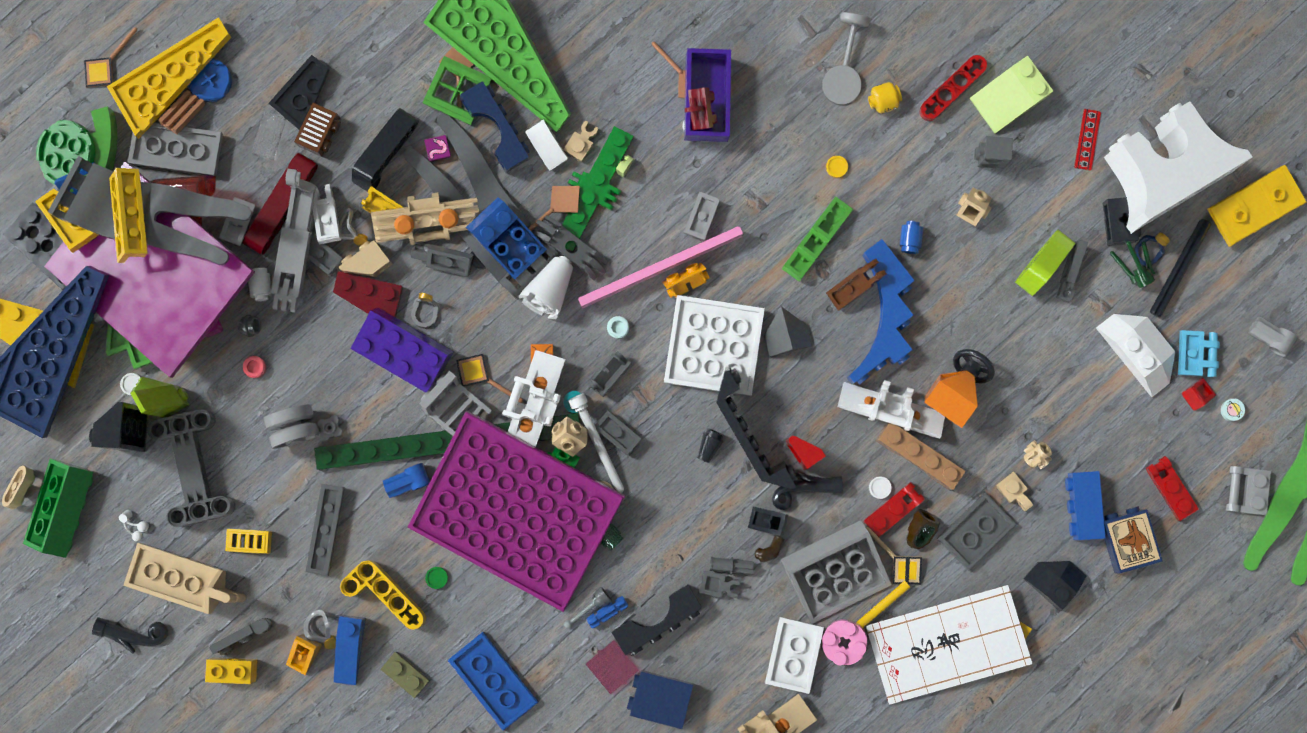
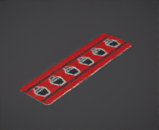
(1087, 139)

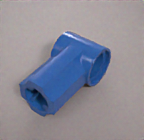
(412, 479)

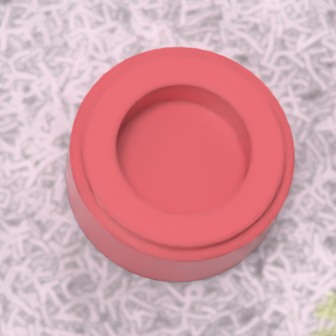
(254, 367)

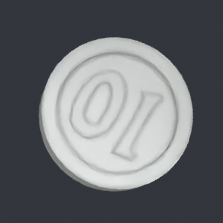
(128, 382)
(880, 487)

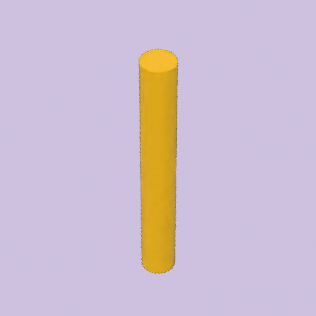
(883, 604)

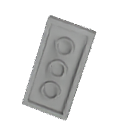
(188, 151)

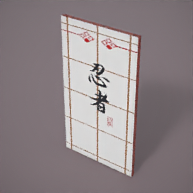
(948, 644)

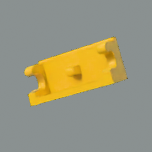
(377, 202)

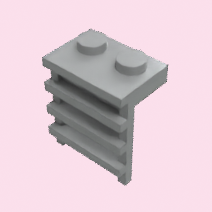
(444, 396)

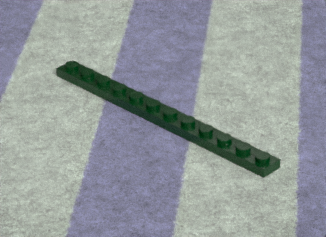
(401, 447)

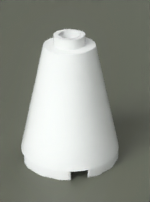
(548, 288)

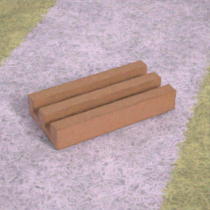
(179, 110)

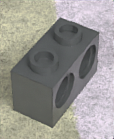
(994, 152)

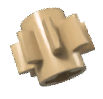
(1037, 454)

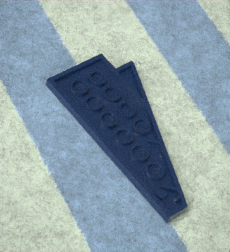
(44, 355)

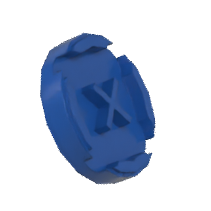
(212, 82)

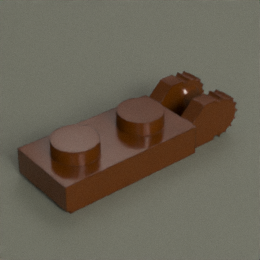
(854, 285)

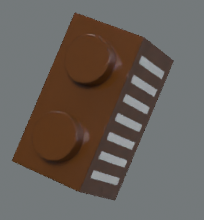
(318, 130)

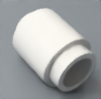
(260, 284)

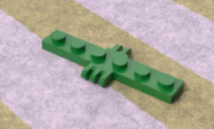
(596, 186)

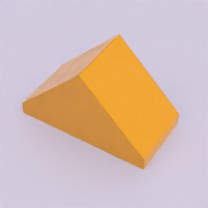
(303, 654)

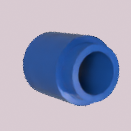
(911, 237)

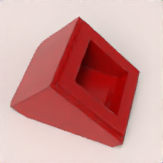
(1198, 394)

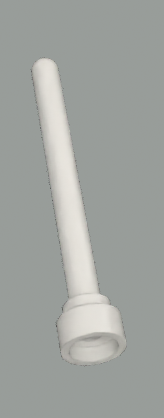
(579, 403)

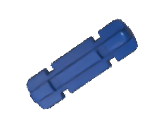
(607, 612)

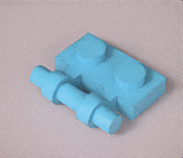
(1192, 352)

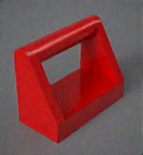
(804, 452)

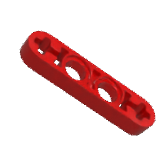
(953, 88)

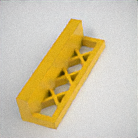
(128, 214)

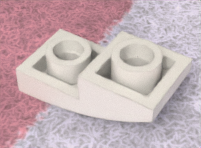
(546, 144)

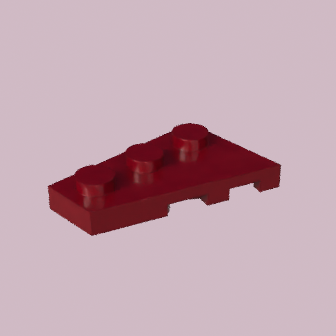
(368, 293)

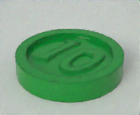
(436, 577)

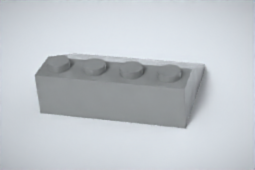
(836, 571)

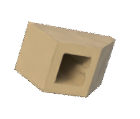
(367, 262)

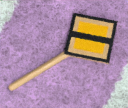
(904, 567)

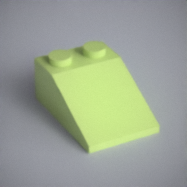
(1011, 94)

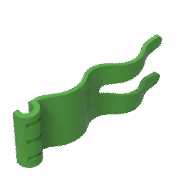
(1281, 510)

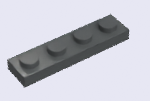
(325, 529)

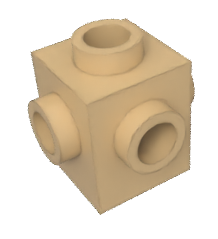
(974, 206)
(569, 436)

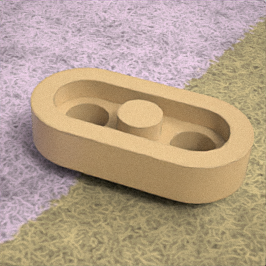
(17, 487)

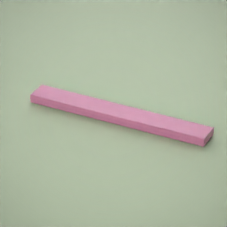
(660, 267)

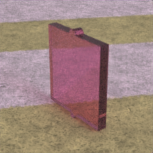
(611, 667)

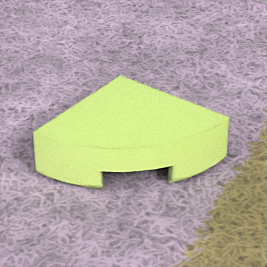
(624, 165)

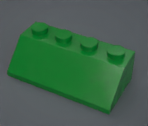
(58, 508)

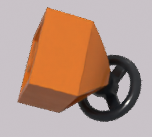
(955, 392)

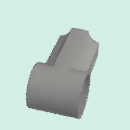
(1278, 339)

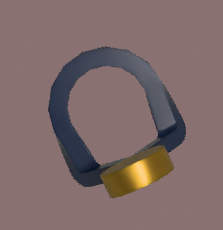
(1163, 241)

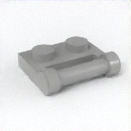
(1255, 491)

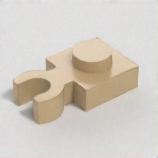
(579, 144)

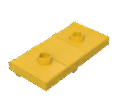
(1256, 205)

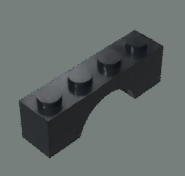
(632, 635)

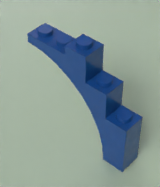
(893, 313)

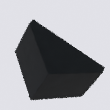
(768, 521)

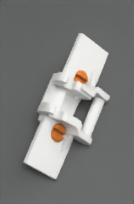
(542, 402)
(891, 408)

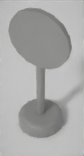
(842, 82)

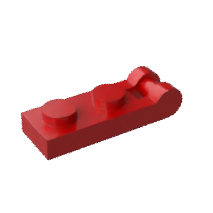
(1172, 489)
(893, 510)

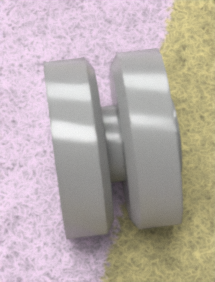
(291, 426)

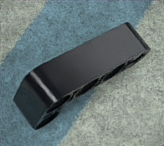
(382, 149)

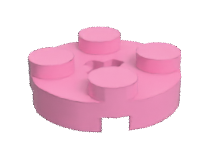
(848, 630)

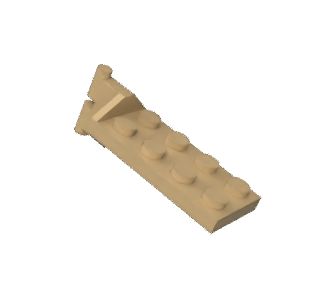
(179, 579)

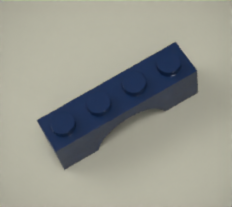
(480, 103)

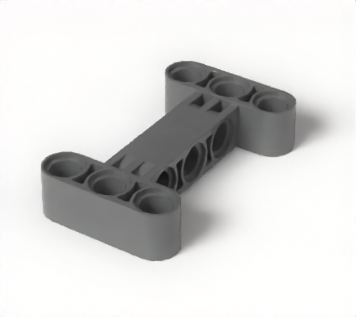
(191, 467)

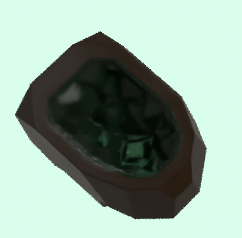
(922, 529)

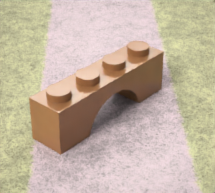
(921, 455)

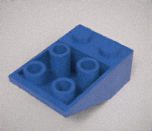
(506, 238)

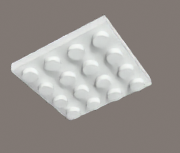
(708, 339)

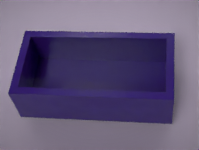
(712, 70)
(401, 350)

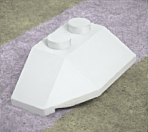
(1140, 349)

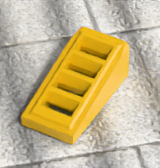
(266, 541)

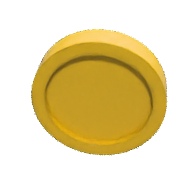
(837, 166)

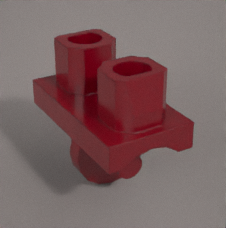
(700, 108)

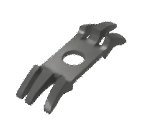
(559, 240)

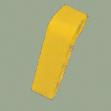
(387, 598)

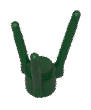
(1143, 274)

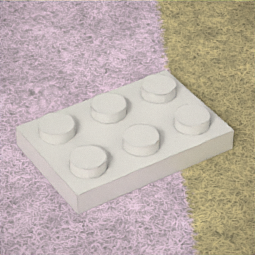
(794, 655)

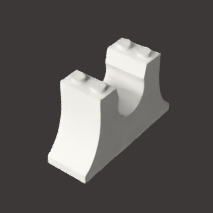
(1160, 184)

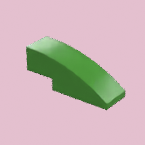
(105, 137)

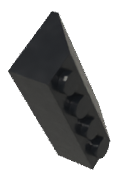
(120, 429)

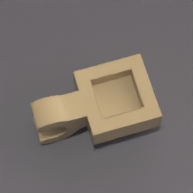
(1012, 489)

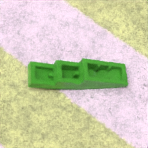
(817, 239)

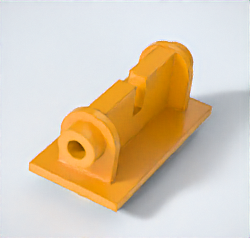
(692, 275)

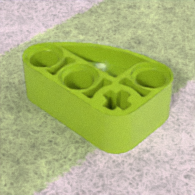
(1045, 263)

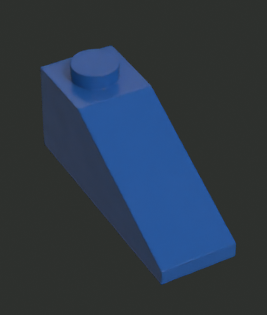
(348, 649)

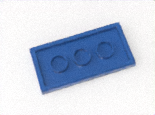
(493, 681)

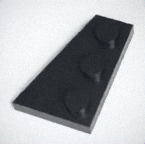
(300, 91)

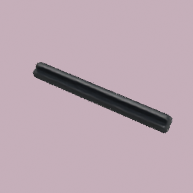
(1180, 268)

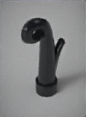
(809, 484)
(124, 636)

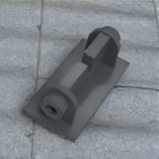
(604, 381)

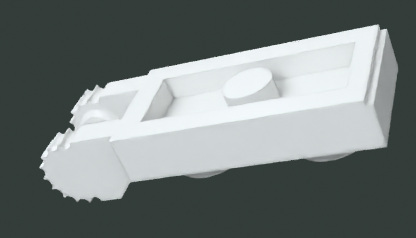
(326, 217)

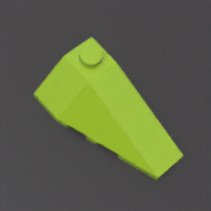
(158, 397)

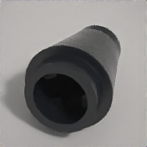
(709, 445)

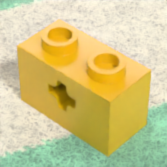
(231, 670)

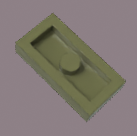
(405, 674)

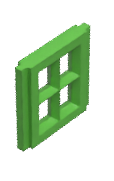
(448, 107)

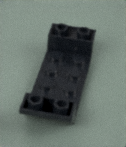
(778, 475)

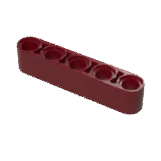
(275, 209)

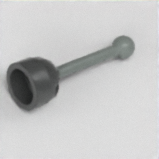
(600, 599)

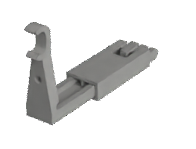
(293, 243)

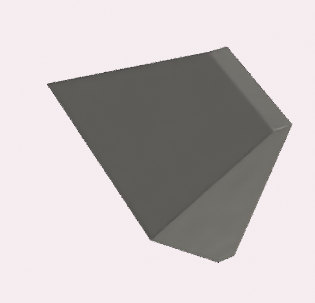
(786, 334)

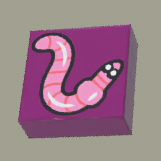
(437, 148)

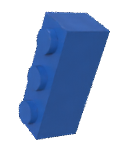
(1085, 505)

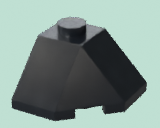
(1056, 581)

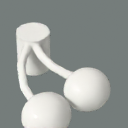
(141, 526)

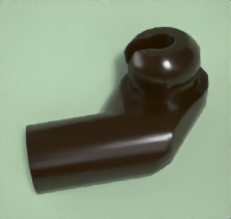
(771, 552)

